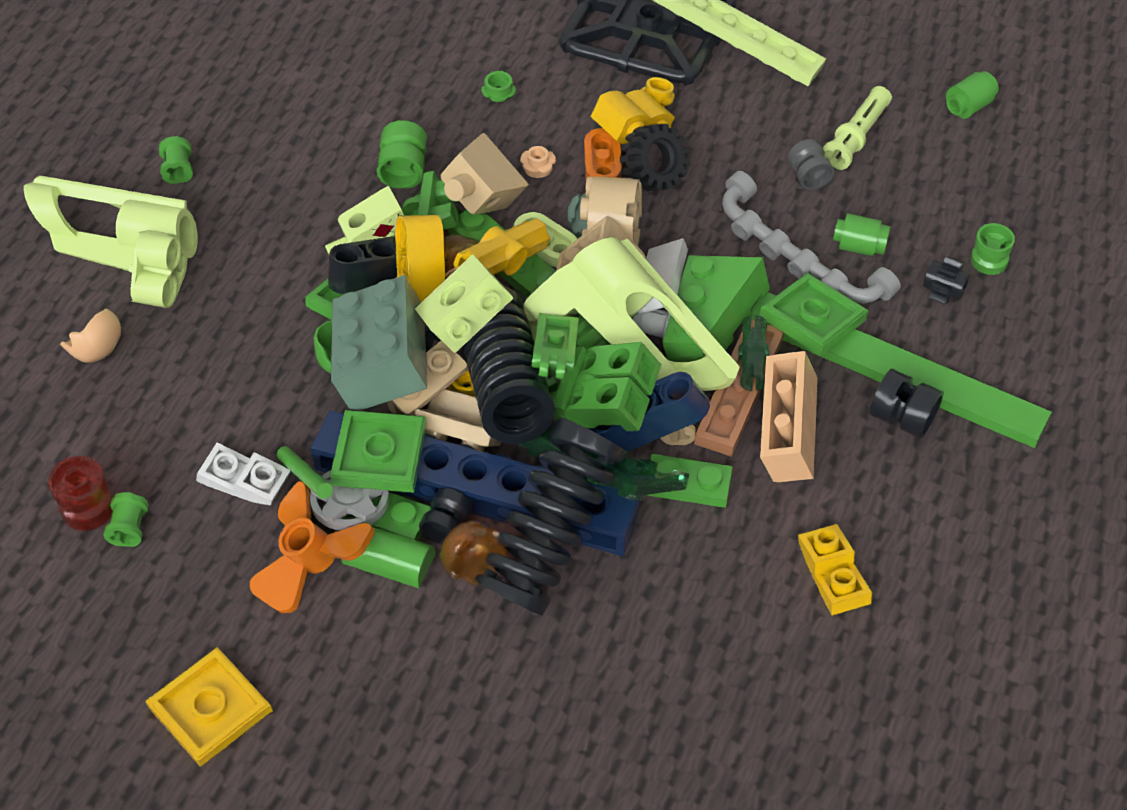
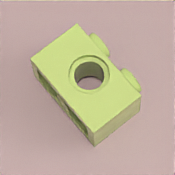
(463, 303)

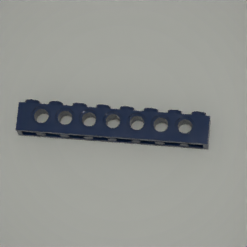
(491, 494)

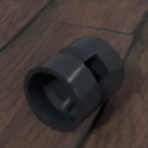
(904, 402)

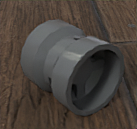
(810, 164)

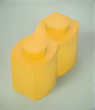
(623, 113)

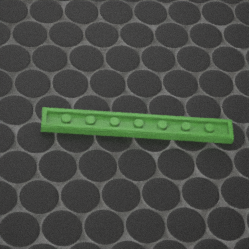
(962, 394)

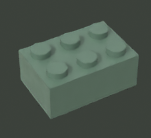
(378, 344)

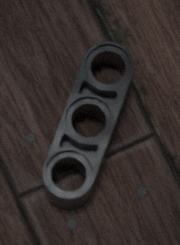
(361, 264)

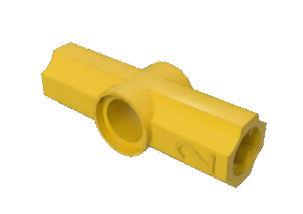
(507, 249)

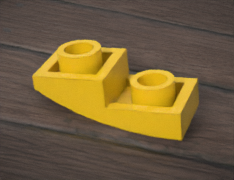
(833, 569)

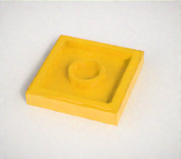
(208, 706)

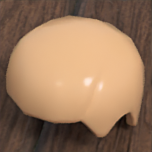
(96, 339)

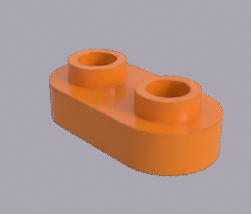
(601, 154)

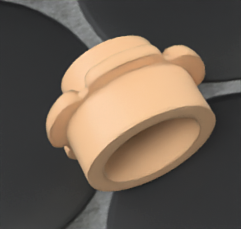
(538, 161)

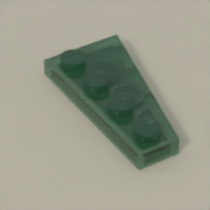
(632, 476)

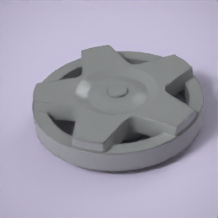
(349, 502)

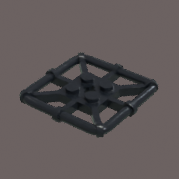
(631, 23)

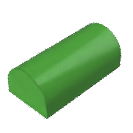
(395, 558)

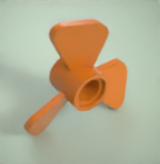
(304, 550)

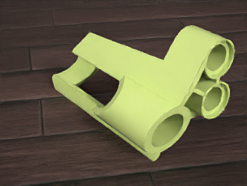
(151, 233)
(611, 285)

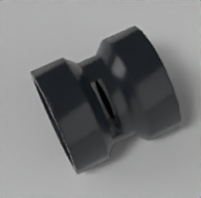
(447, 512)

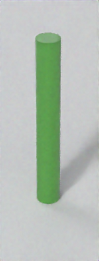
(305, 472)

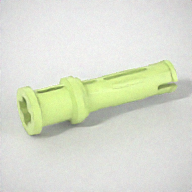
(874, 105)

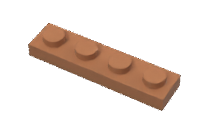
(732, 405)

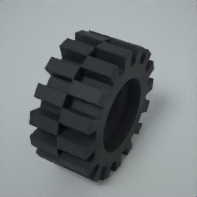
(671, 151)

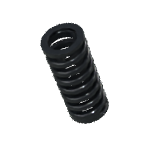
(507, 389)
(565, 437)

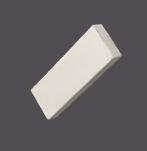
(669, 264)

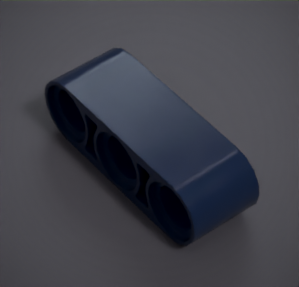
(672, 406)

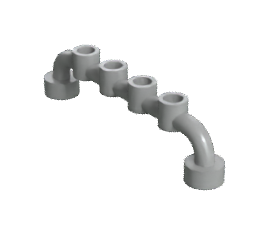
(741, 187)

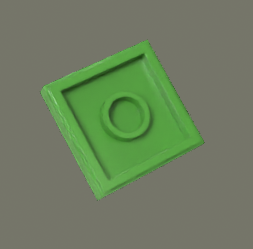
(813, 314)
(378, 451)

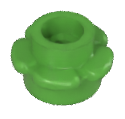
(498, 86)

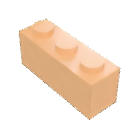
(789, 417)

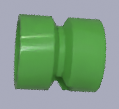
(402, 154)

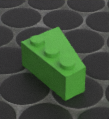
(720, 296)

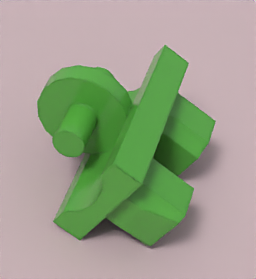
(433, 202)

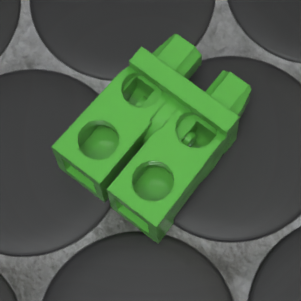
(607, 386)

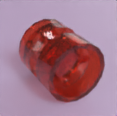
(81, 493)

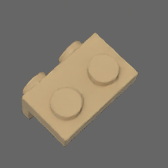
(442, 370)
(458, 417)

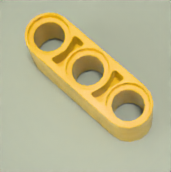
(420, 252)

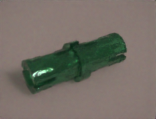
(753, 353)

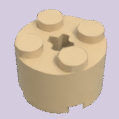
(613, 198)

